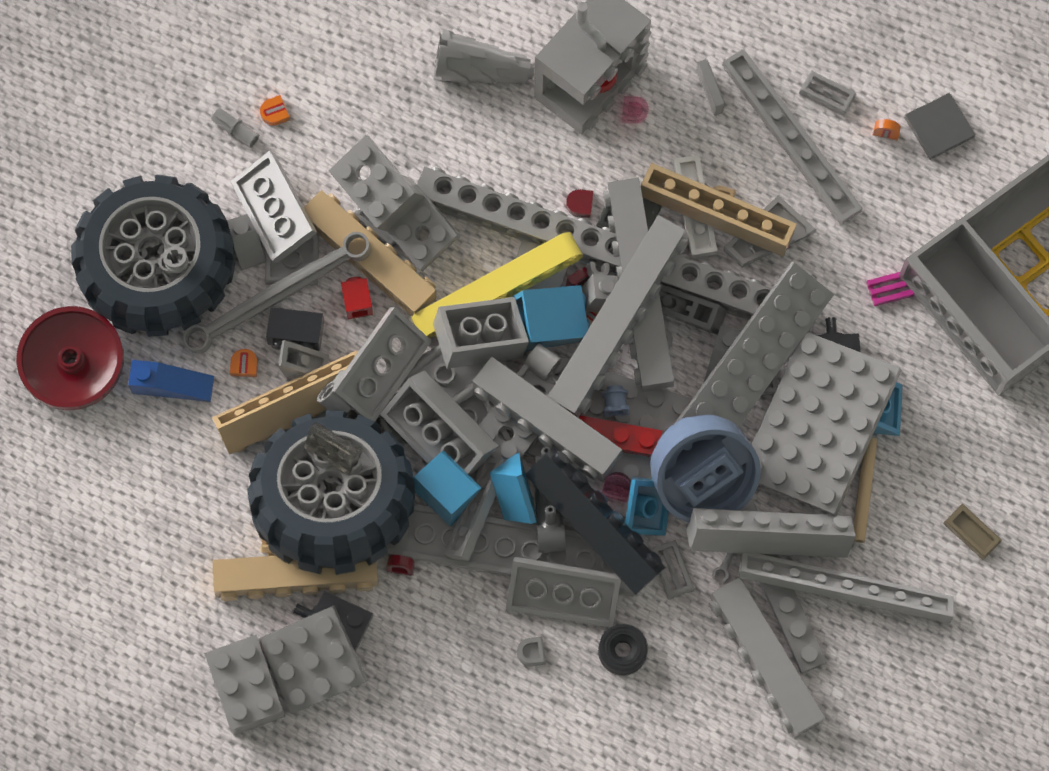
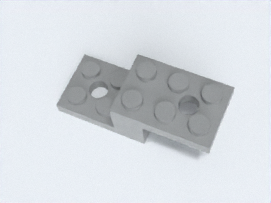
(394, 203)

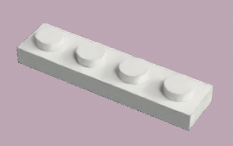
(700, 235)

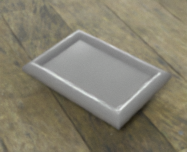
(454, 381)

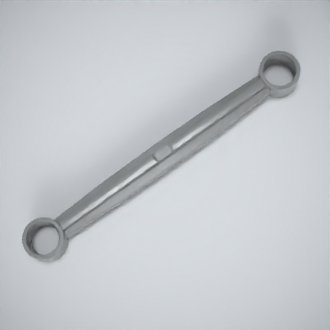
(277, 292)

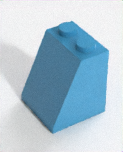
(553, 315)

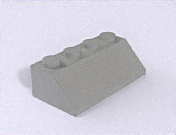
(436, 423)

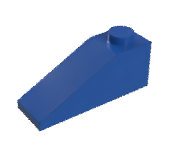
(169, 381)

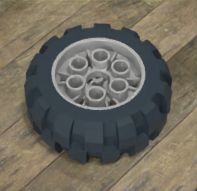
(140, 301)
(341, 535)

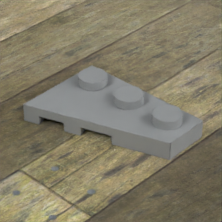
(747, 253)

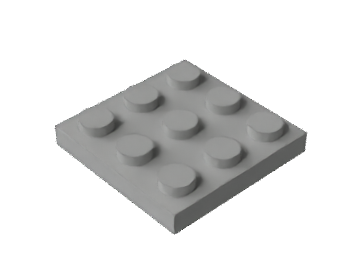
(313, 659)

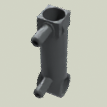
(549, 521)

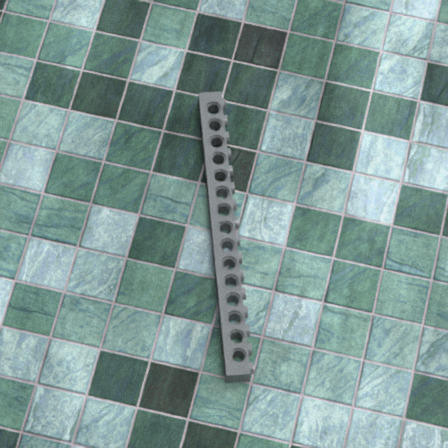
(500, 221)

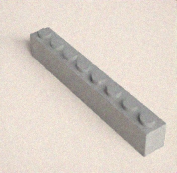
(619, 315)
(649, 335)

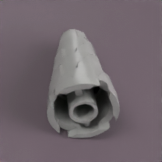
(468, 60)

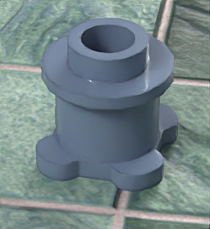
(615, 401)

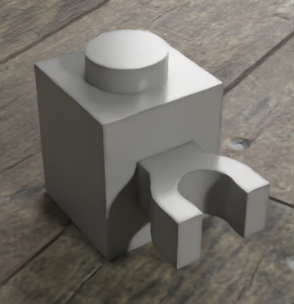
(598, 287)

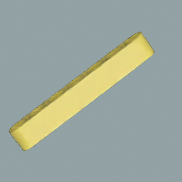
(508, 279)

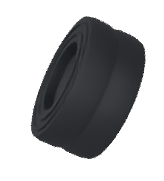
(623, 634)

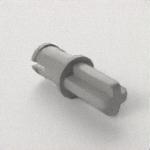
(235, 127)

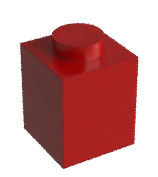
(357, 297)

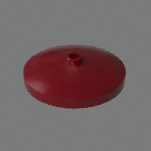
(64, 336)

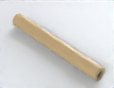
(864, 491)

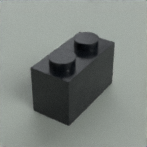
(296, 327)

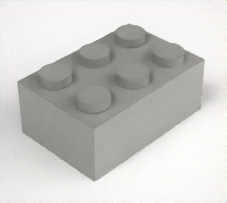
(479, 331)
(244, 685)

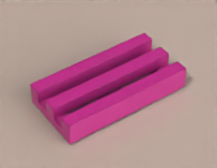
(890, 298)

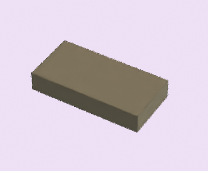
(972, 531)

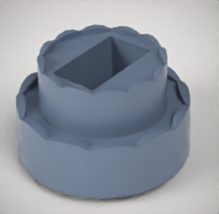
(704, 466)

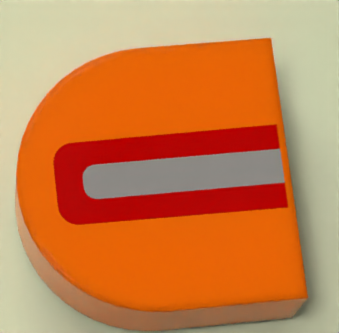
(274, 111)
(887, 129)
(244, 364)

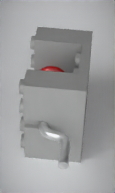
(592, 61)

